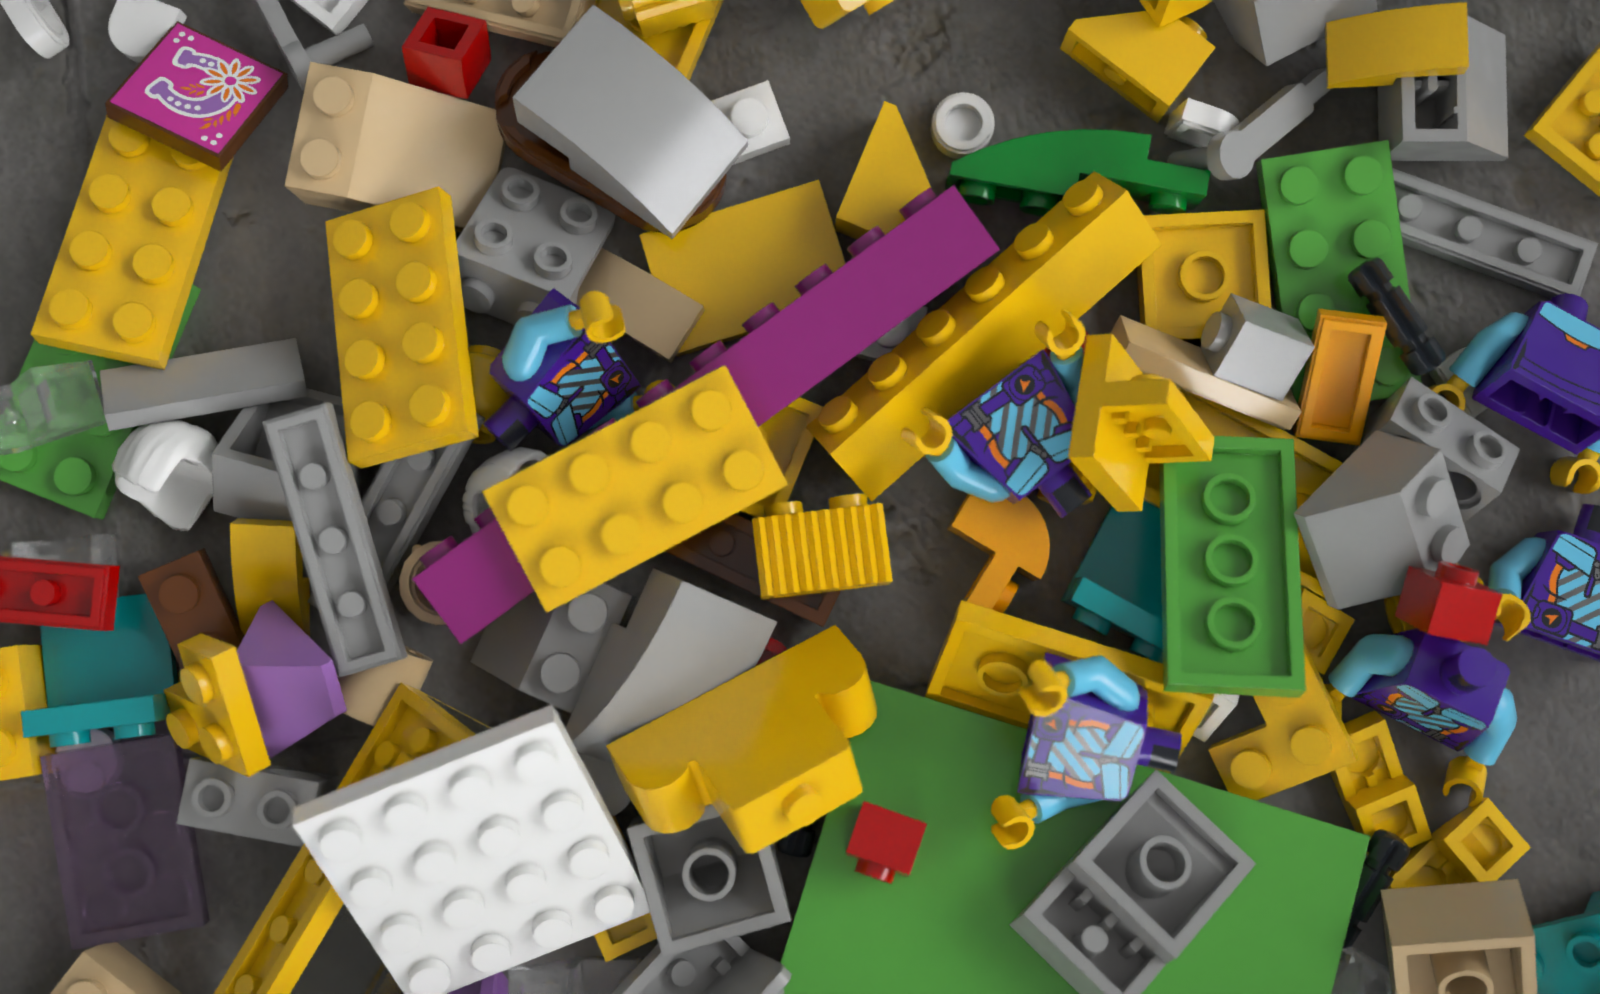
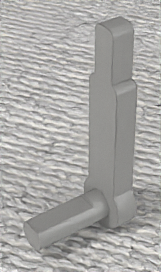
(326, 52)
(1233, 152)

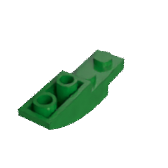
(1045, 165)

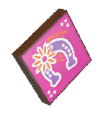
(197, 95)

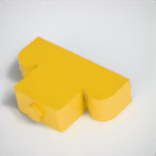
(756, 747)

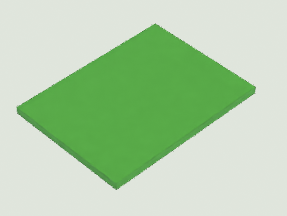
(953, 914)

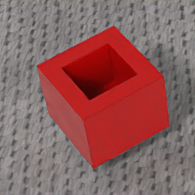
(447, 52)
(1449, 603)
(884, 842)

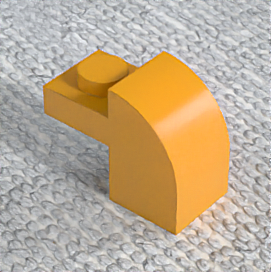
(1013, 539)

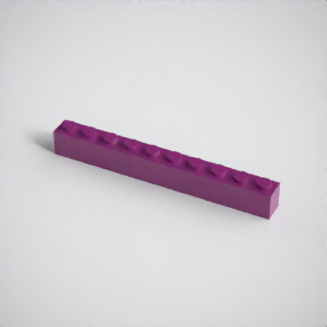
(770, 366)

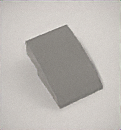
(629, 122)
(669, 654)
(1133, 892)

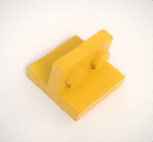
(1128, 422)

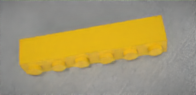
(985, 329)

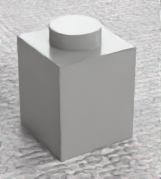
(1255, 346)

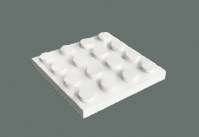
(476, 855)

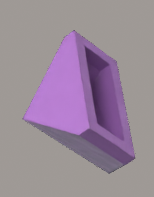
(287, 679)

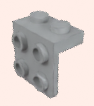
(527, 243)
(710, 969)

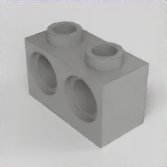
(1473, 453)
(252, 805)

